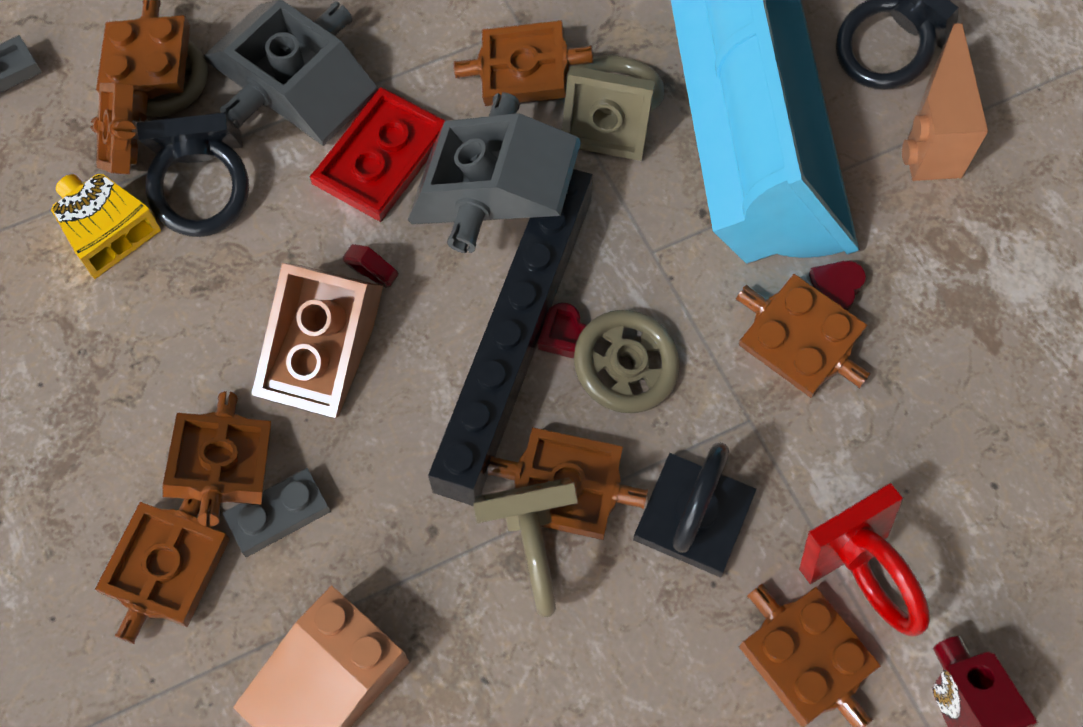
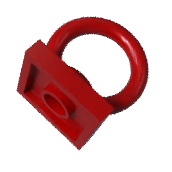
(855, 539)

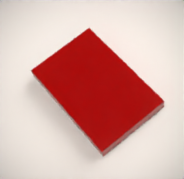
(379, 154)

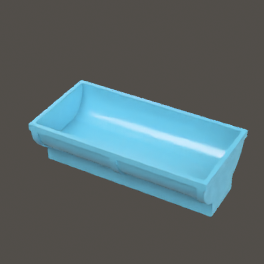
(763, 129)

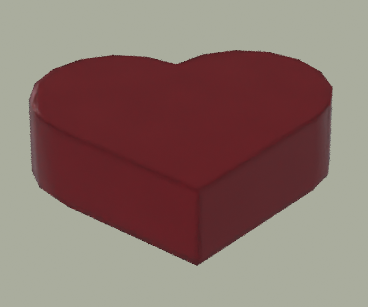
(370, 264)
(839, 281)
(561, 330)

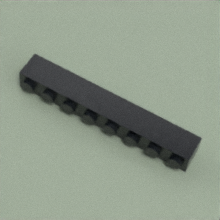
(508, 347)

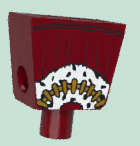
(977, 689)

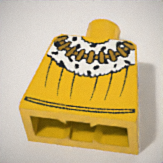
(101, 221)

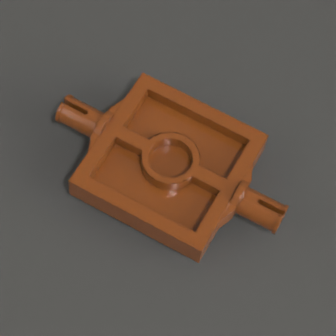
(146, 54)
(524, 62)
(114, 127)
(803, 335)
(217, 458)
(588, 464)
(162, 566)
(809, 657)

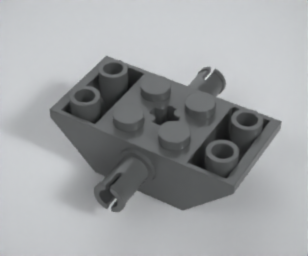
(293, 68)
(494, 172)

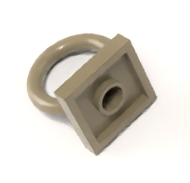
(611, 109)
(527, 511)

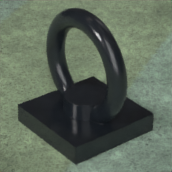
(924, 17)
(194, 141)
(696, 511)

